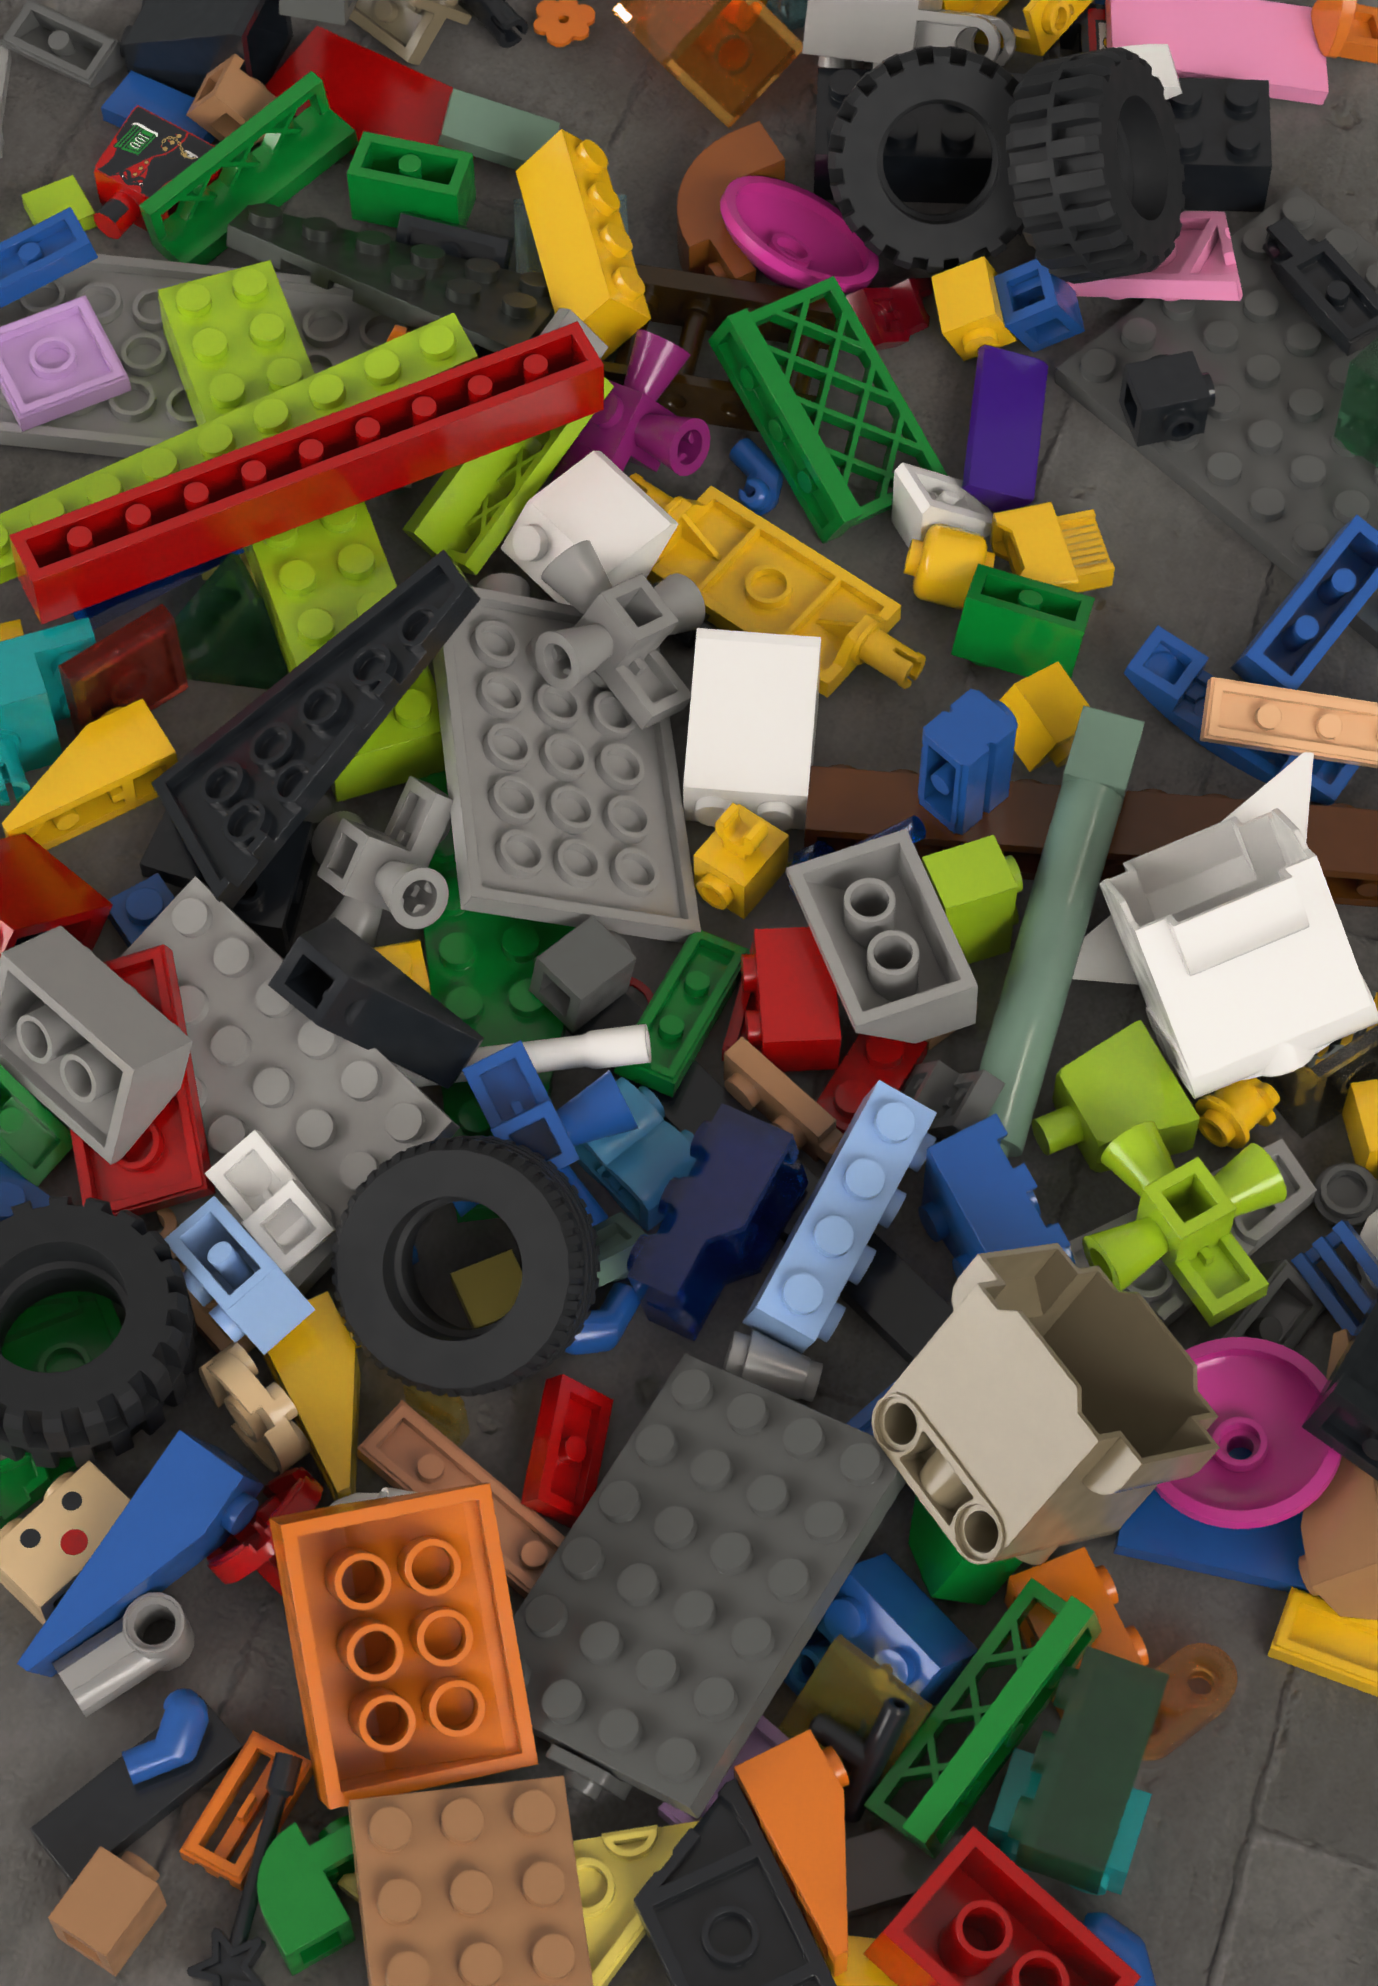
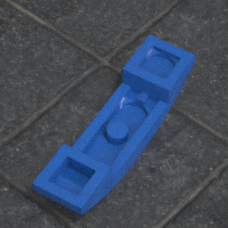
(1176, 684)

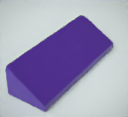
(1005, 428)

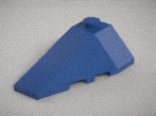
(167, 1528)

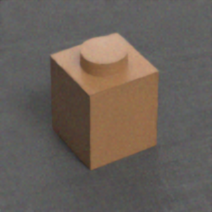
(109, 1908)

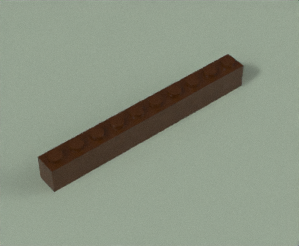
(857, 803)

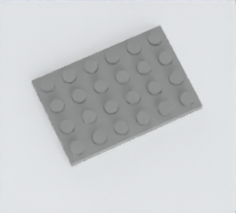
(557, 790)
(274, 1071)

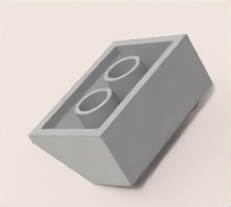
(886, 940)
(86, 1042)

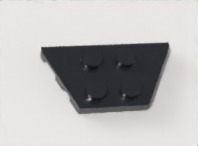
(725, 1908)

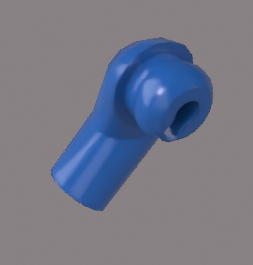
(606, 1325)

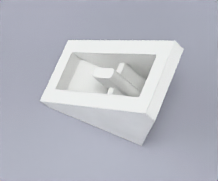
(934, 498)

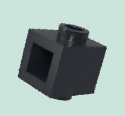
(1166, 398)

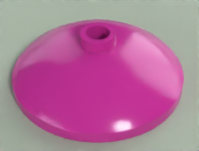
(795, 235)
(1261, 1404)

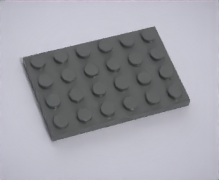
(696, 1580)

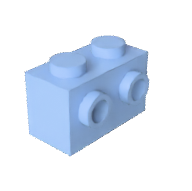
(239, 1276)

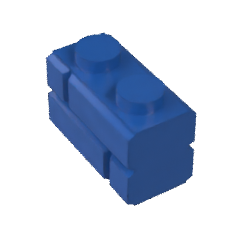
(967, 760)

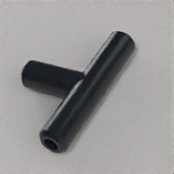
(866, 1755)

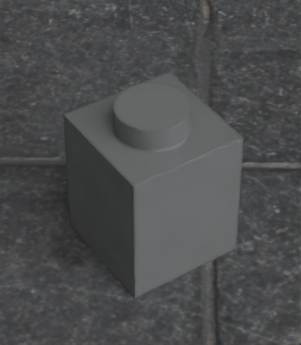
(583, 973)

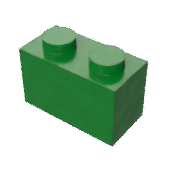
(409, 176)
(1020, 623)

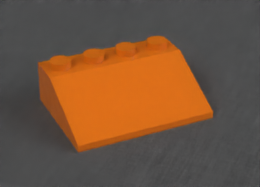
(403, 1643)

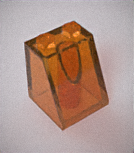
(714, 47)

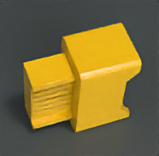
(1053, 548)

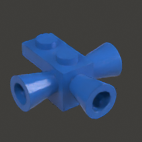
(524, 1113)

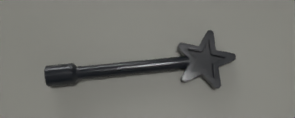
(235, 1957)

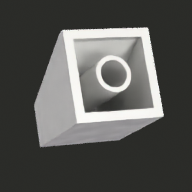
(751, 726)

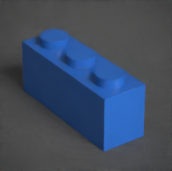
(1314, 610)

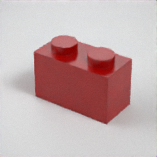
(794, 1001)

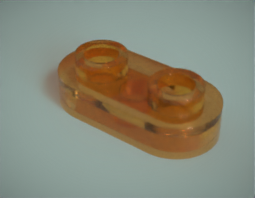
(1182, 1710)

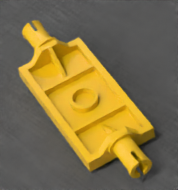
(775, 584)

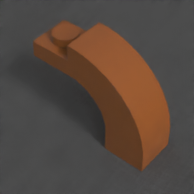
(701, 233)

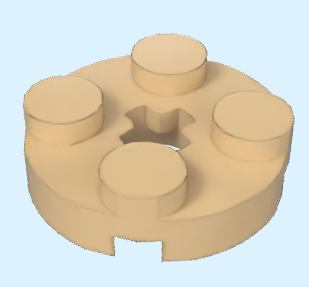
(260, 1413)

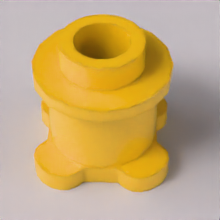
(1235, 1110)

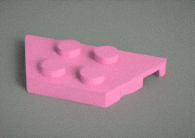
(1197, 269)

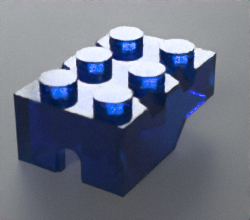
(717, 1219)

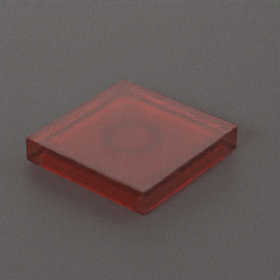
(125, 667)

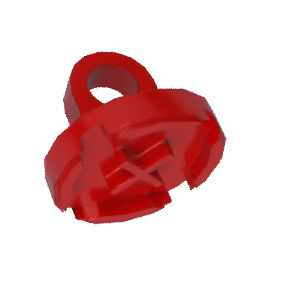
(253, 1546)

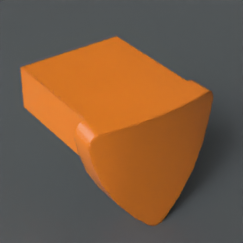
(1346, 29)

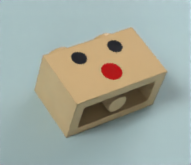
(58, 1538)

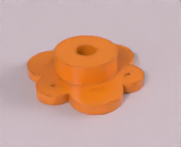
(563, 21)

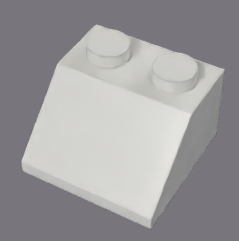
(596, 505)

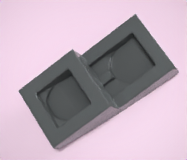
(954, 1096)

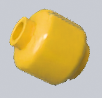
(946, 564)

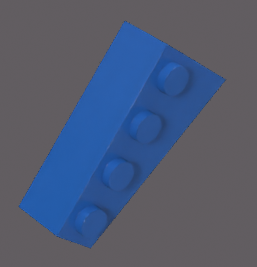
(978, 1198)

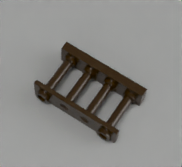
(700, 305)

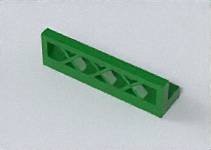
(273, 173)
(997, 1726)

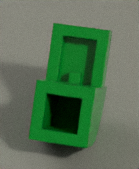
(299, 1893)

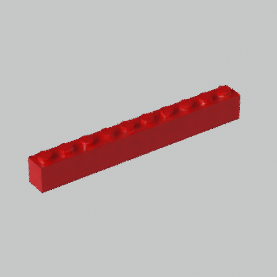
(307, 472)

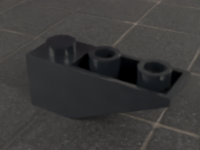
(373, 1004)

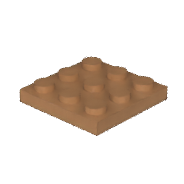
(470, 1887)

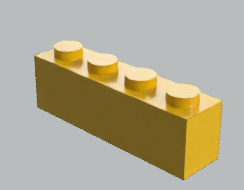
(583, 238)

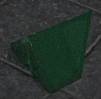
(229, 633)

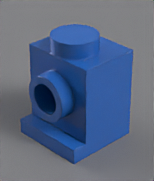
(1038, 306)

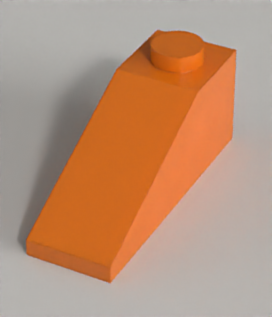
(801, 1812)

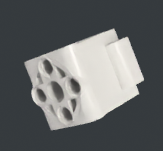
(1238, 952)

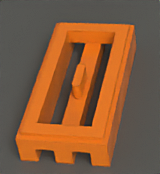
(218, 1862)

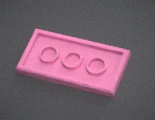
(1229, 41)

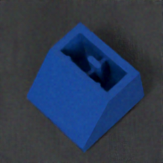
(893, 1625)

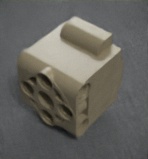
(1042, 1408)

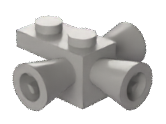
(619, 634)
(387, 867)

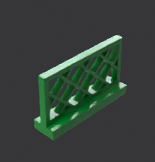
(784, 416)

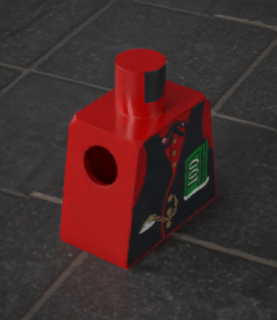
(138, 164)

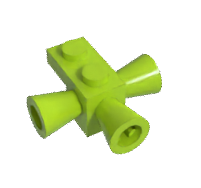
(1186, 1221)

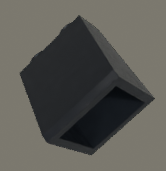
(189, 38)

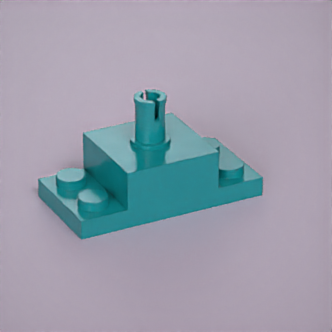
(34, 699)

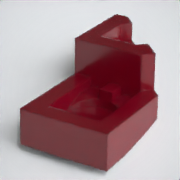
(892, 312)

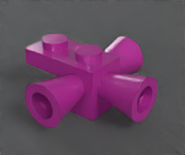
(637, 426)

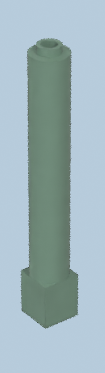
(1058, 915)

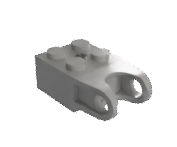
(873, 30)

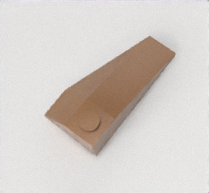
(1343, 1533)

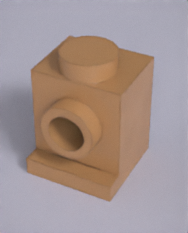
(228, 99)

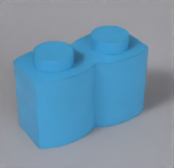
(639, 1161)

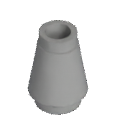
(772, 1365)

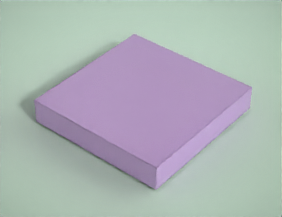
(58, 364)

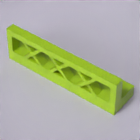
(471, 496)

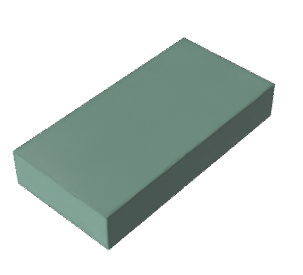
(493, 130)

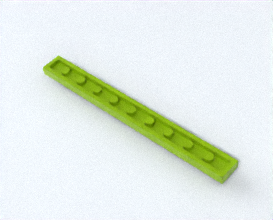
(363, 377)

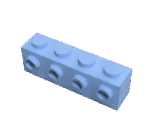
(840, 1217)

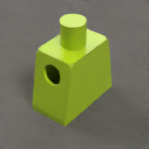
(1112, 1091)

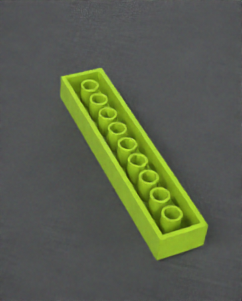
(232, 348)

